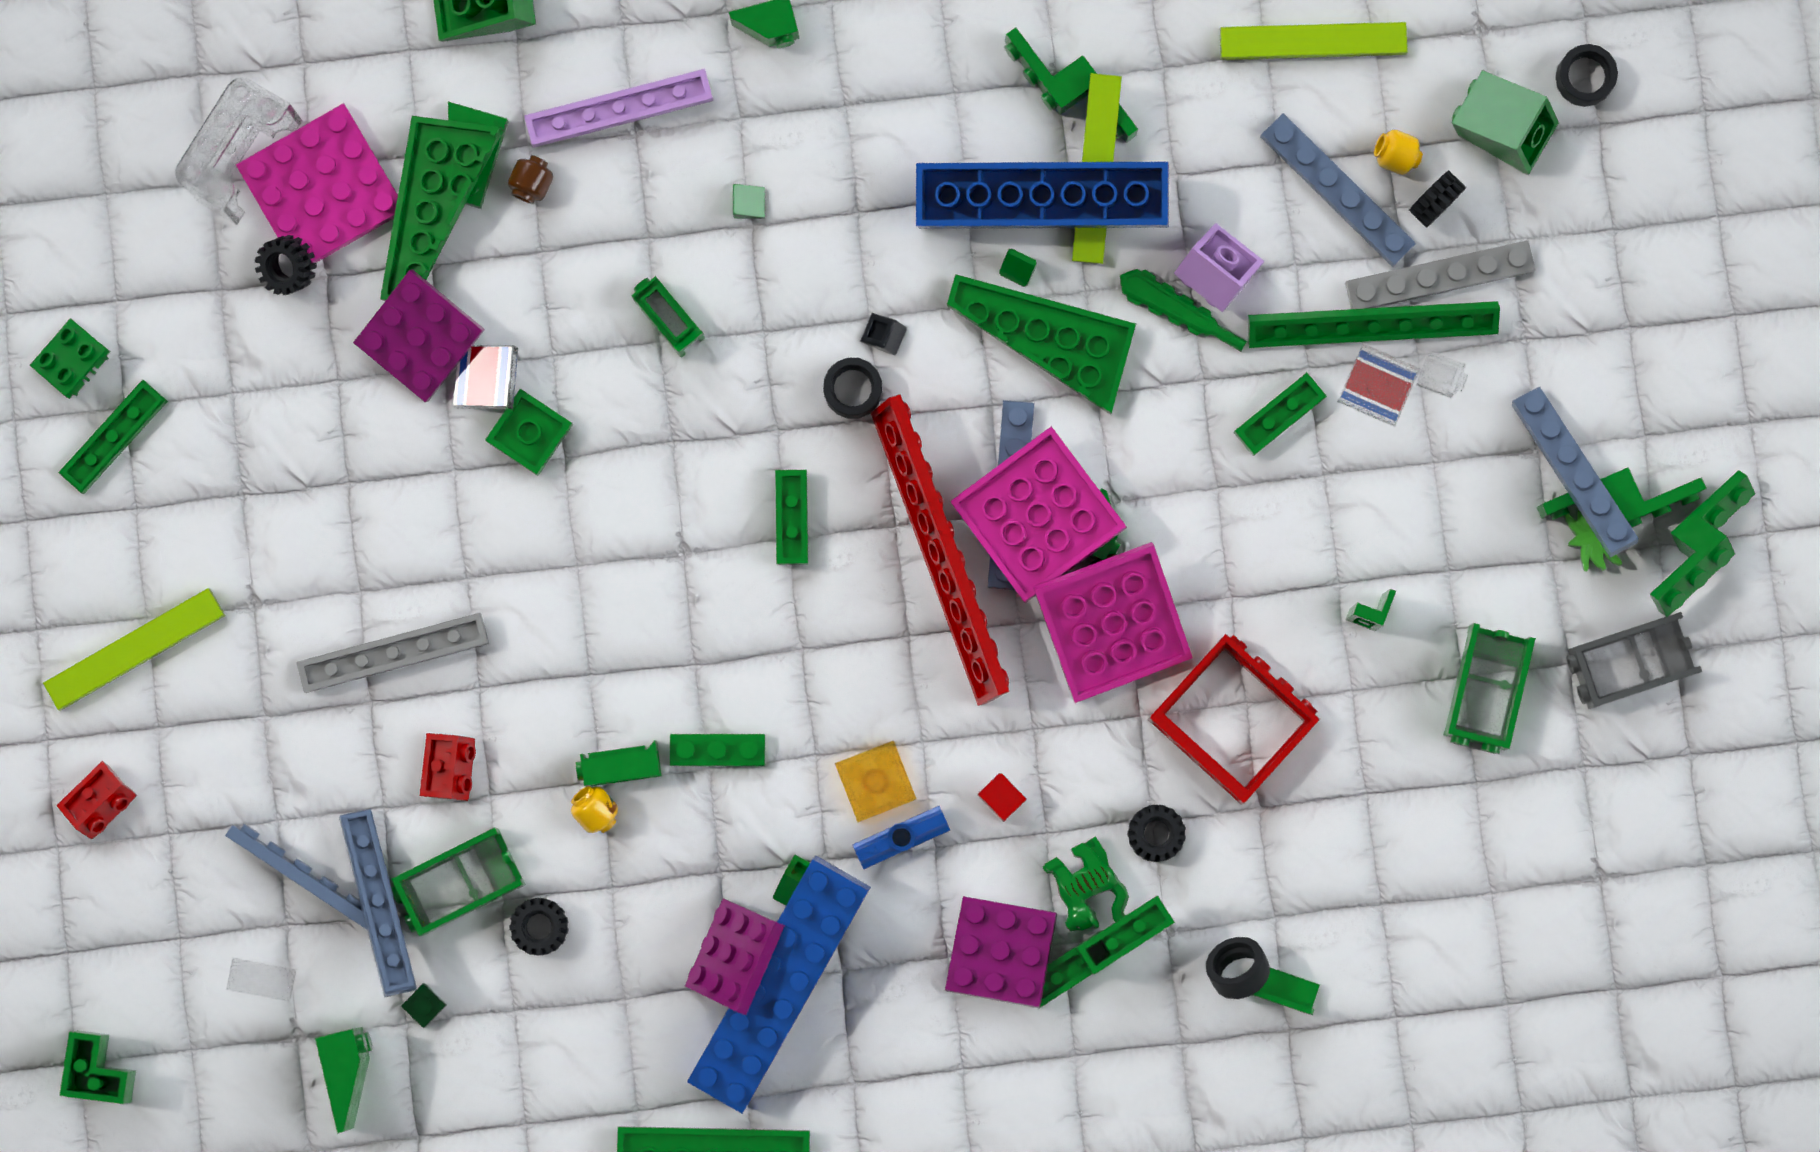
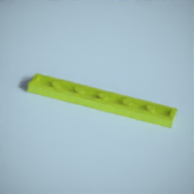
(1313, 40)
(1098, 147)
(134, 649)

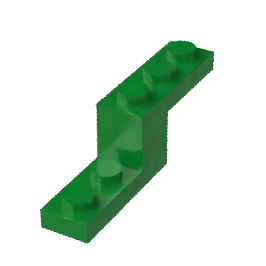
(1065, 87)
(1628, 498)
(1703, 543)
(1105, 948)

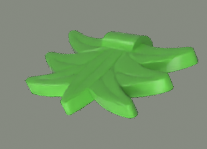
(1589, 544)

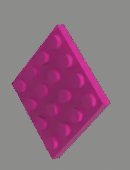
(321, 184)
(1038, 514)
(1113, 622)

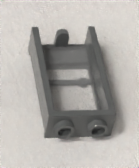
(1631, 661)

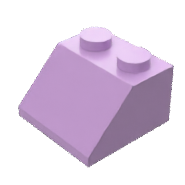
(1218, 267)

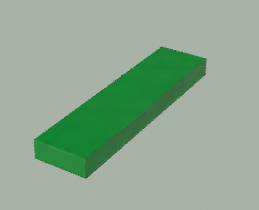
(113, 437)

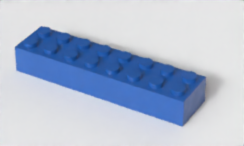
(1042, 195)
(811, 933)

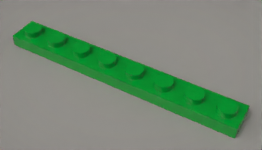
(1373, 324)

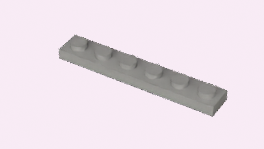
(1440, 276)
(392, 652)

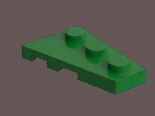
(469, 115)

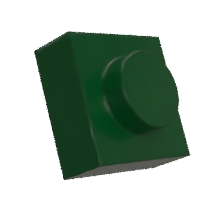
(424, 1005)

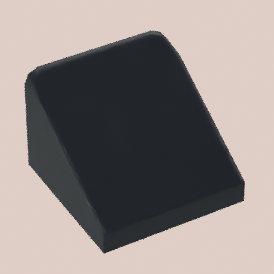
(883, 334)

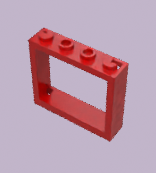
(1280, 688)

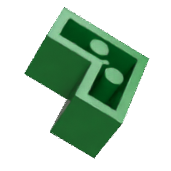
(86, 1073)

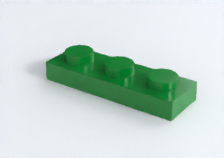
(1280, 414)
(791, 517)
(717, 749)

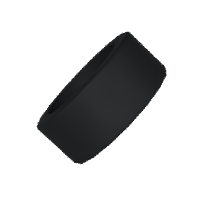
(1593, 52)
(842, 366)
(1242, 985)

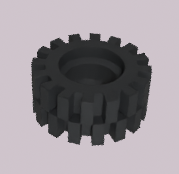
(1437, 198)
(300, 262)
(1170, 819)
(519, 922)

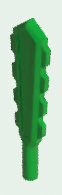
(1161, 299)

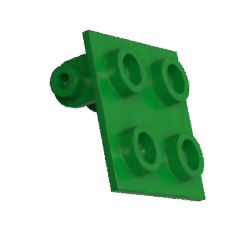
(70, 358)

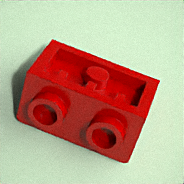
(447, 766)
(96, 801)

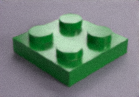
(529, 432)

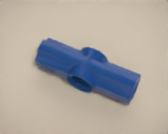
(921, 829)

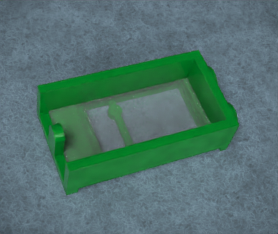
(1489, 689)
(457, 882)

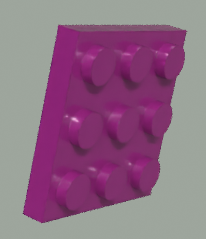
(418, 335)
(1001, 952)
(734, 956)

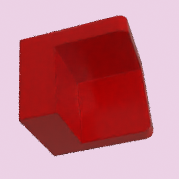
(1001, 796)

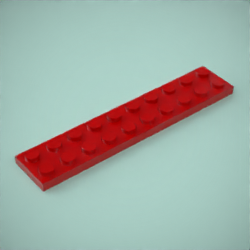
(939, 550)

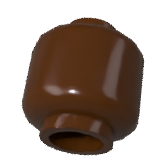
(530, 179)

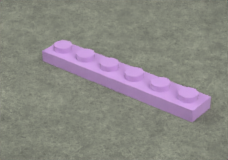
(618, 108)

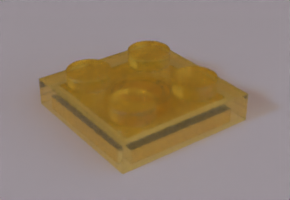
(875, 781)

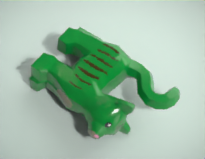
(1087, 882)

